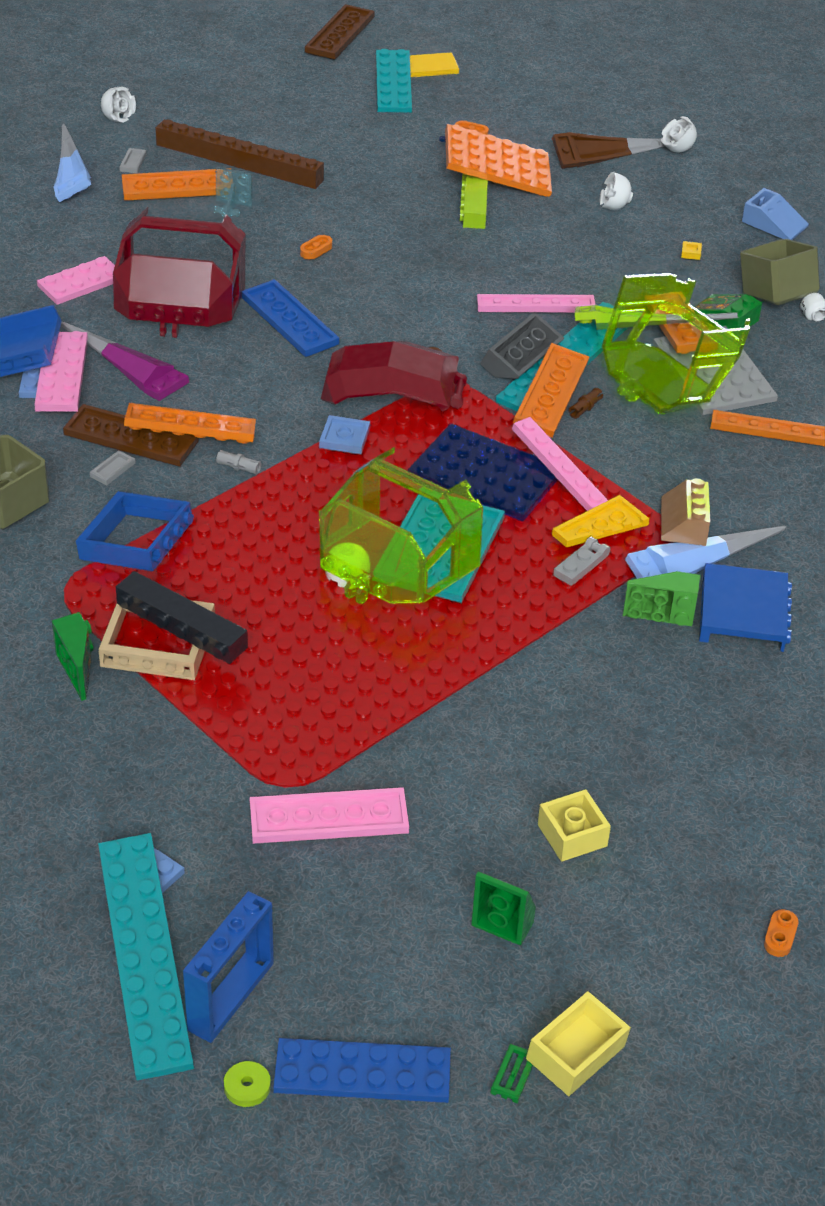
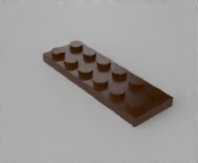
(339, 31)
(109, 430)

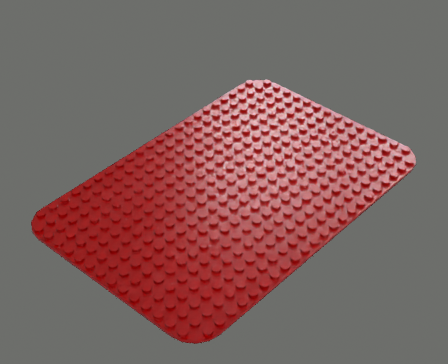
(319, 666)

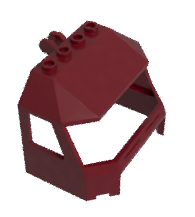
(174, 287)

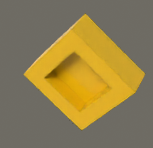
(691, 250)

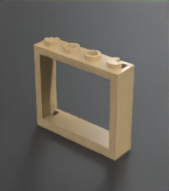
(147, 660)

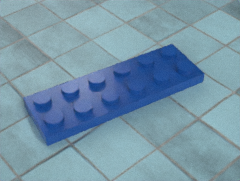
(290, 318)
(362, 1070)

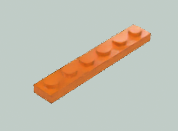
(768, 427)

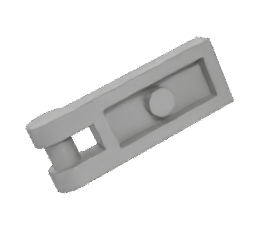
(581, 561)

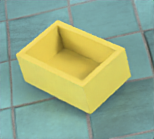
(578, 1043)

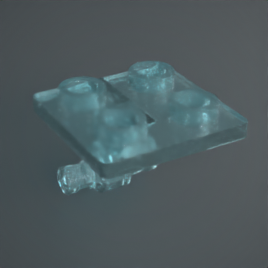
(232, 188)

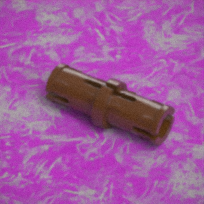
(585, 403)

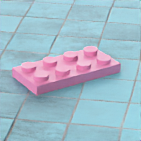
(78, 280)

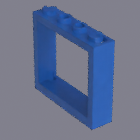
(92, 545)
(247, 922)

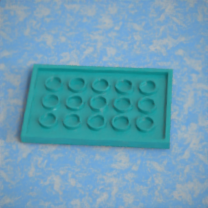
(430, 525)

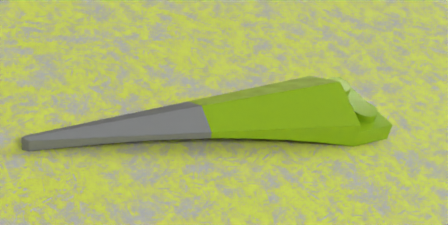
(629, 318)

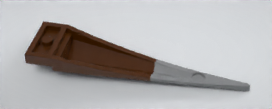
(585, 149)

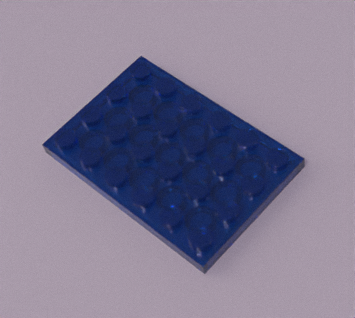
(496, 472)

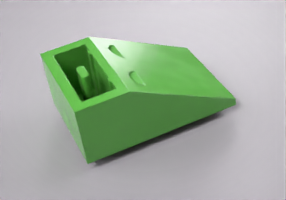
(663, 598)

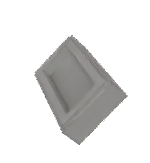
(133, 160)
(112, 467)

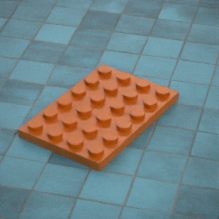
(497, 160)

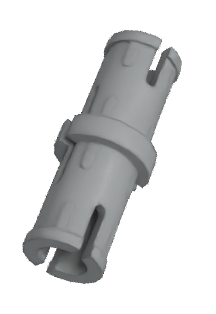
(238, 462)

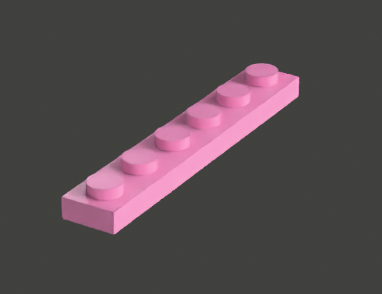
(532, 303)
(558, 463)

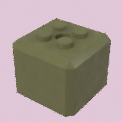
(780, 271)
(21, 481)

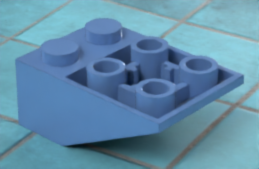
(773, 215)

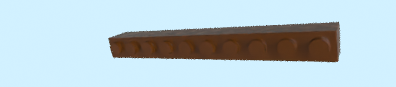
(240, 153)

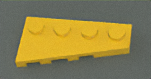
(602, 521)

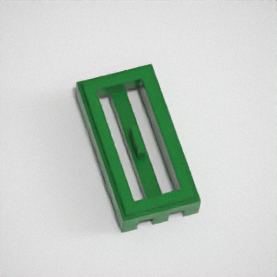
(507, 1092)

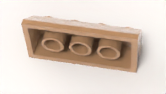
(686, 513)

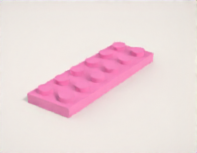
(62, 380)
(328, 815)

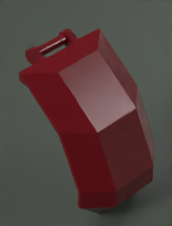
(394, 369)

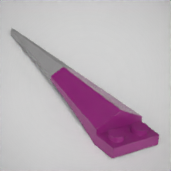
(147, 373)

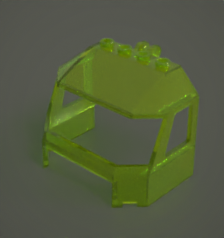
(650, 371)
(385, 557)

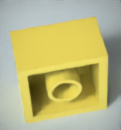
(573, 825)

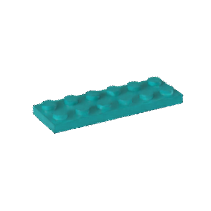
(393, 81)

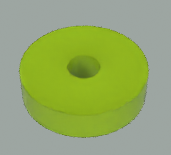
(247, 1095)

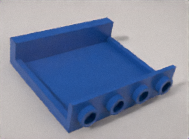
(28, 339)
(745, 604)

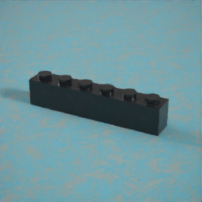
(182, 617)

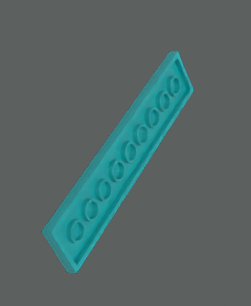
(582, 339)
(145, 958)

